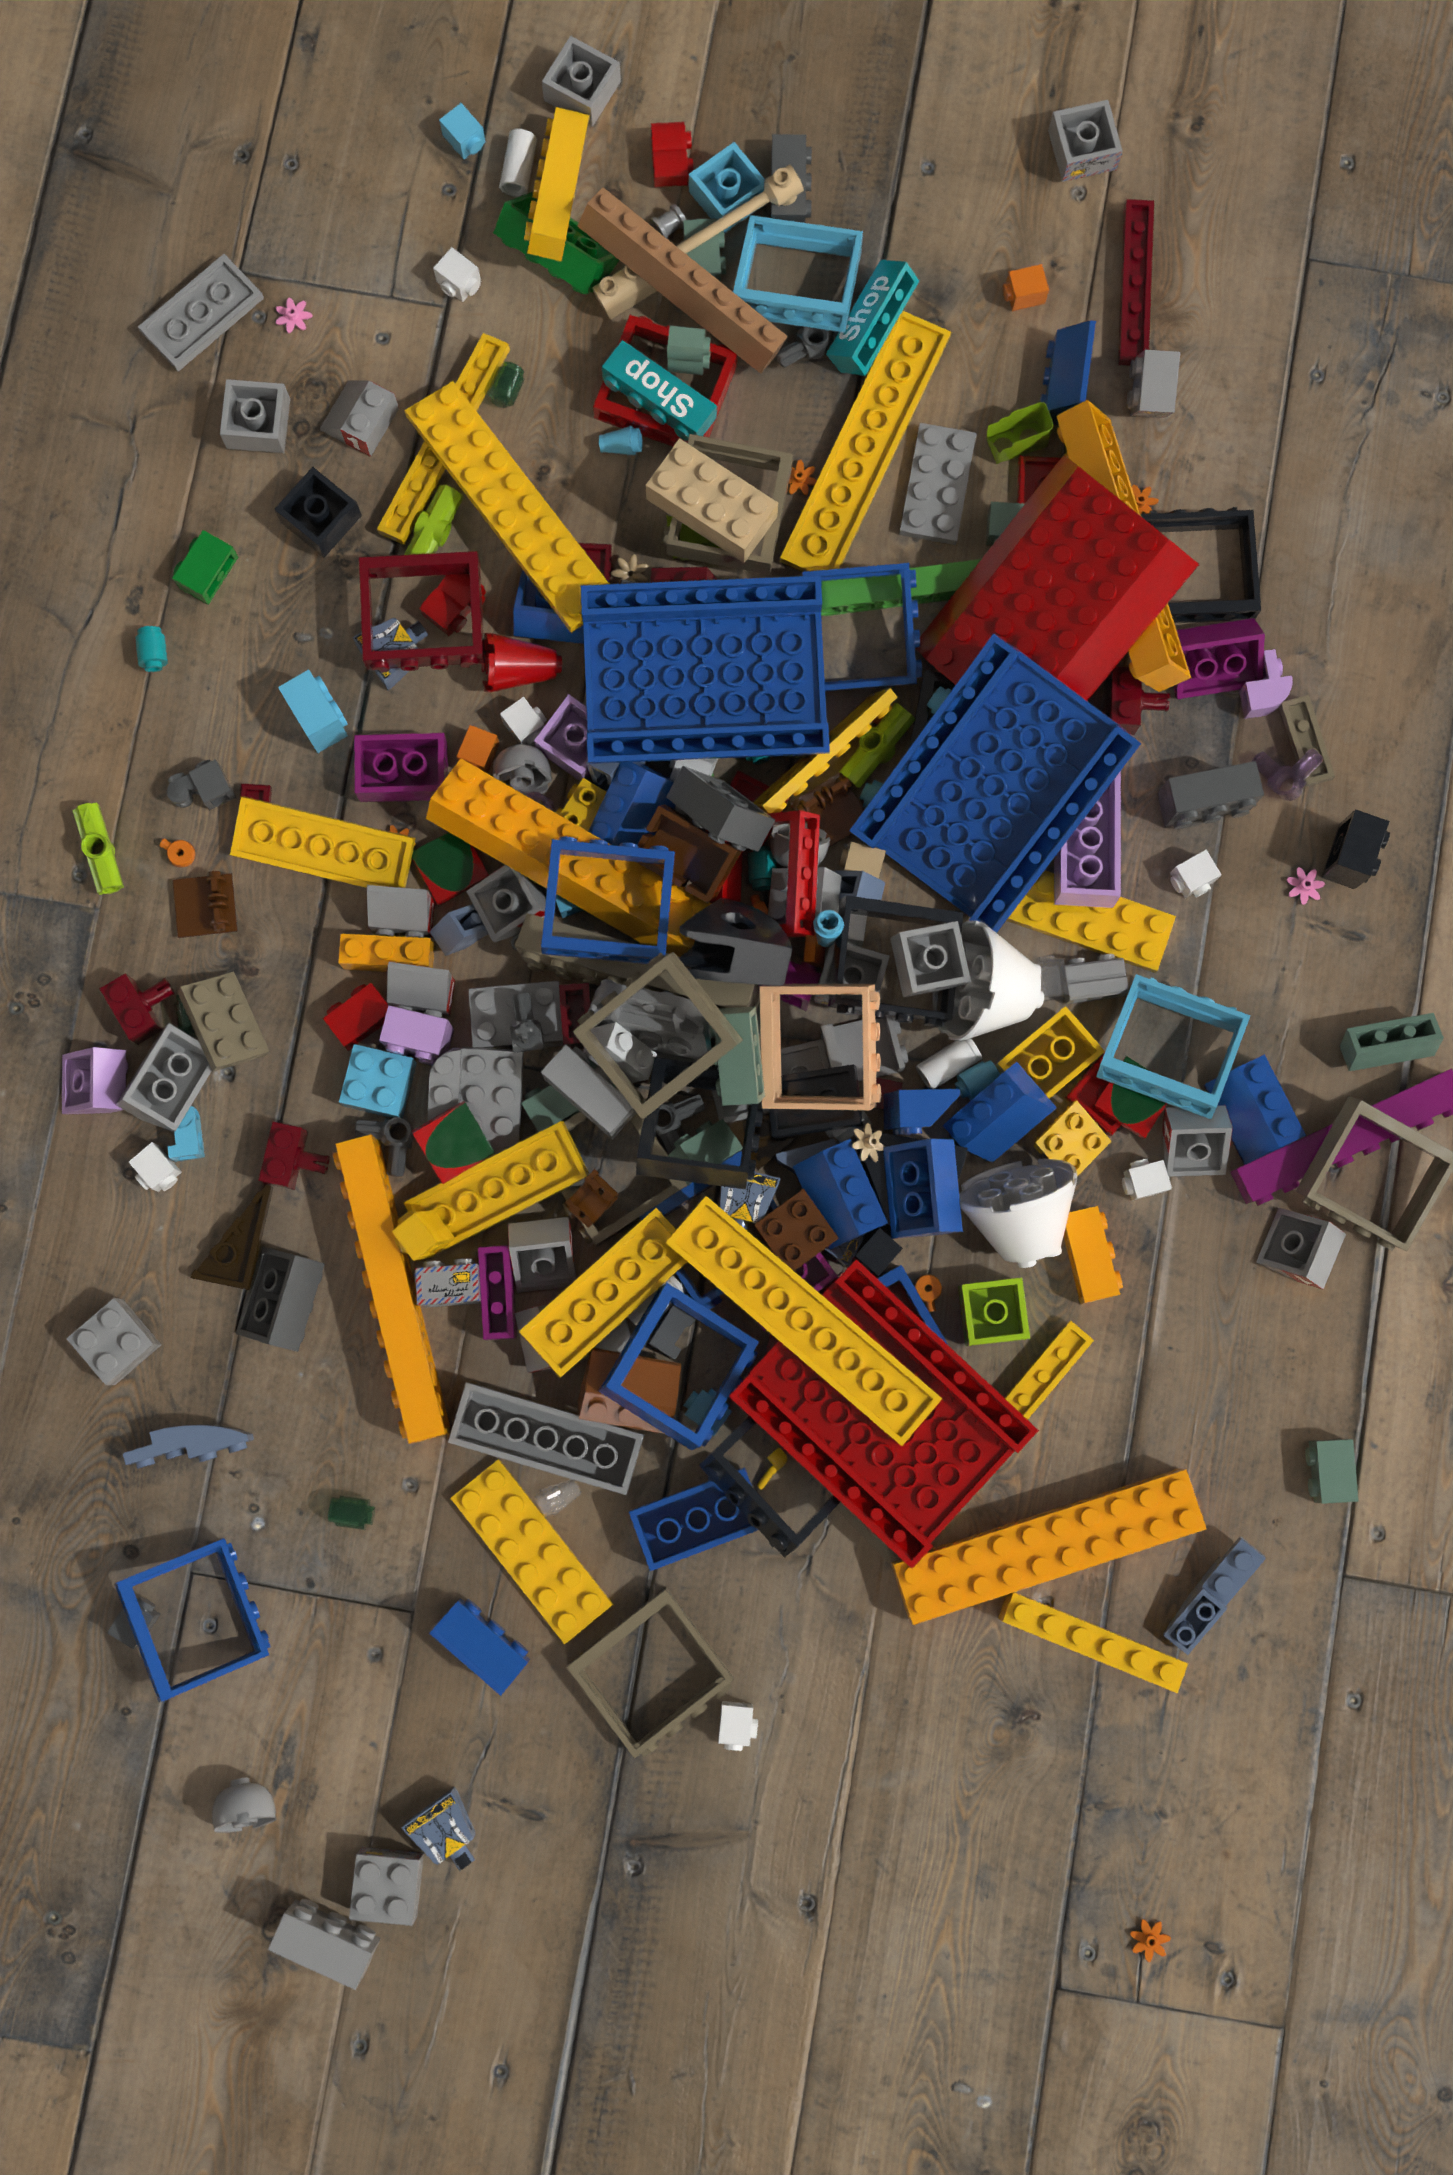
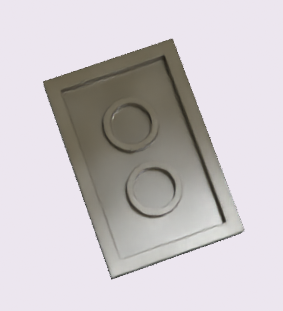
(223, 1021)

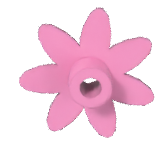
(293, 315)
(1302, 889)

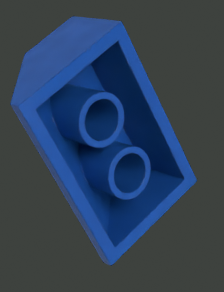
(1068, 368)
(536, 617)
(631, 803)
(912, 1110)
(1258, 1110)
(1000, 1114)
(922, 1188)
(841, 1192)
(481, 1645)

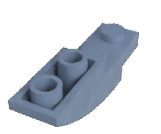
(199, 1441)
(1212, 1594)

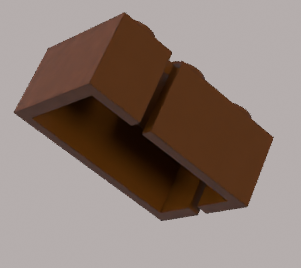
(696, 854)

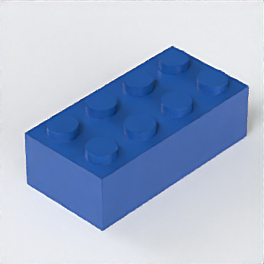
(688, 1523)

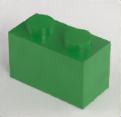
(204, 567)

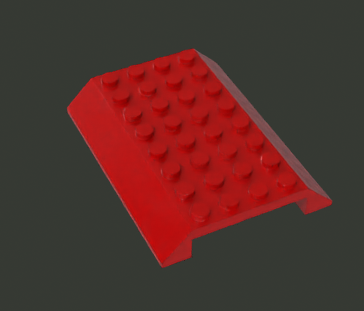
(1062, 585)
(894, 1489)

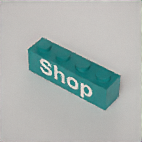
(873, 317)
(658, 392)

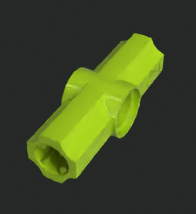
(435, 524)
(884, 735)
(102, 865)

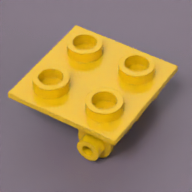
(1073, 1138)

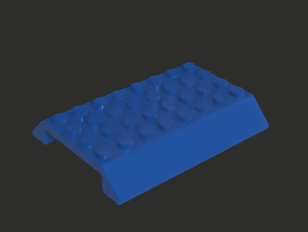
(704, 669)
(995, 783)

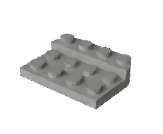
(660, 1021)
(488, 1084)

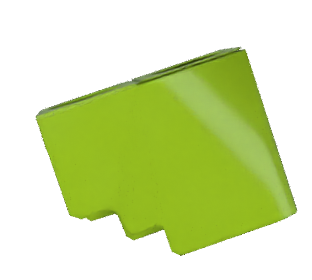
(1019, 421)

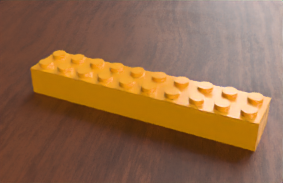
(1094, 448)
(521, 836)
(393, 1290)
(1049, 1545)

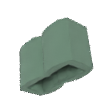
(688, 350)

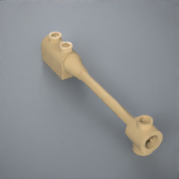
(627, 288)

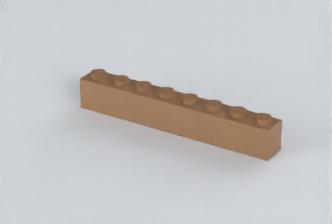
(681, 280)

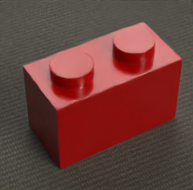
(357, 1016)

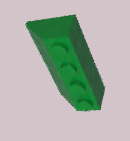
(583, 258)

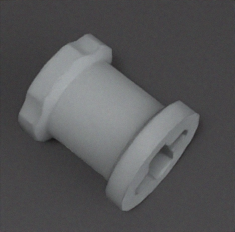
(669, 221)

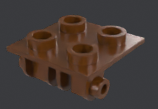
(834, 804)
(205, 905)
(796, 1230)

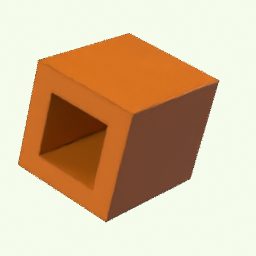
(1026, 287)
(479, 748)

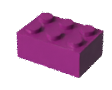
(399, 766)

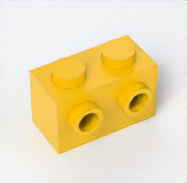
(582, 804)
(421, 1234)

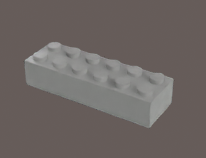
(546, 1438)

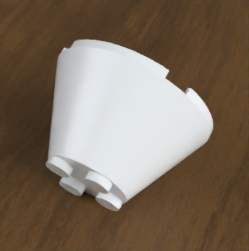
(1001, 987)
(1022, 1208)

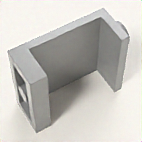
(845, 1046)

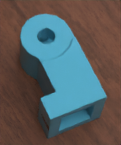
(188, 1138)

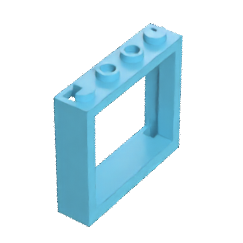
(801, 236)
(1156, 1085)

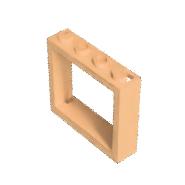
(772, 1048)

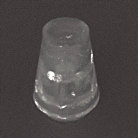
(557, 1497)

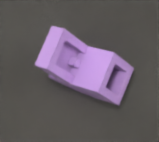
(1266, 695)

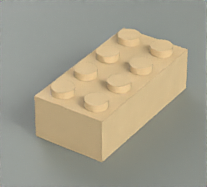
(711, 500)

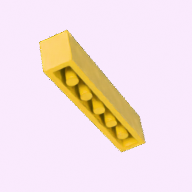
(558, 184)
(1093, 1641)

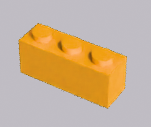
(376, 951)
(1091, 1255)

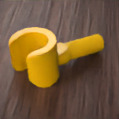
(778, 1460)

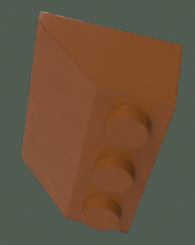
(648, 1378)

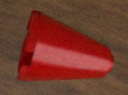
(517, 663)

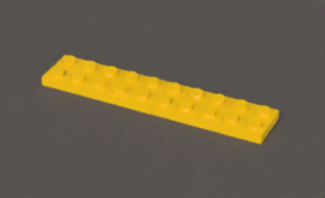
(866, 445)
(506, 500)
(804, 1320)

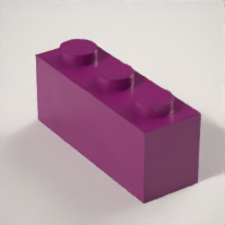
(497, 1293)

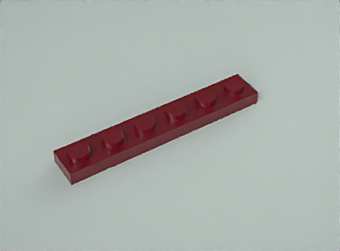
(1136, 279)

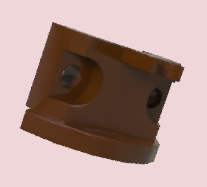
(592, 1199)

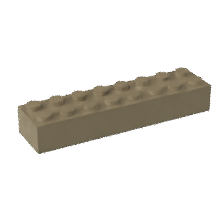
(594, 970)

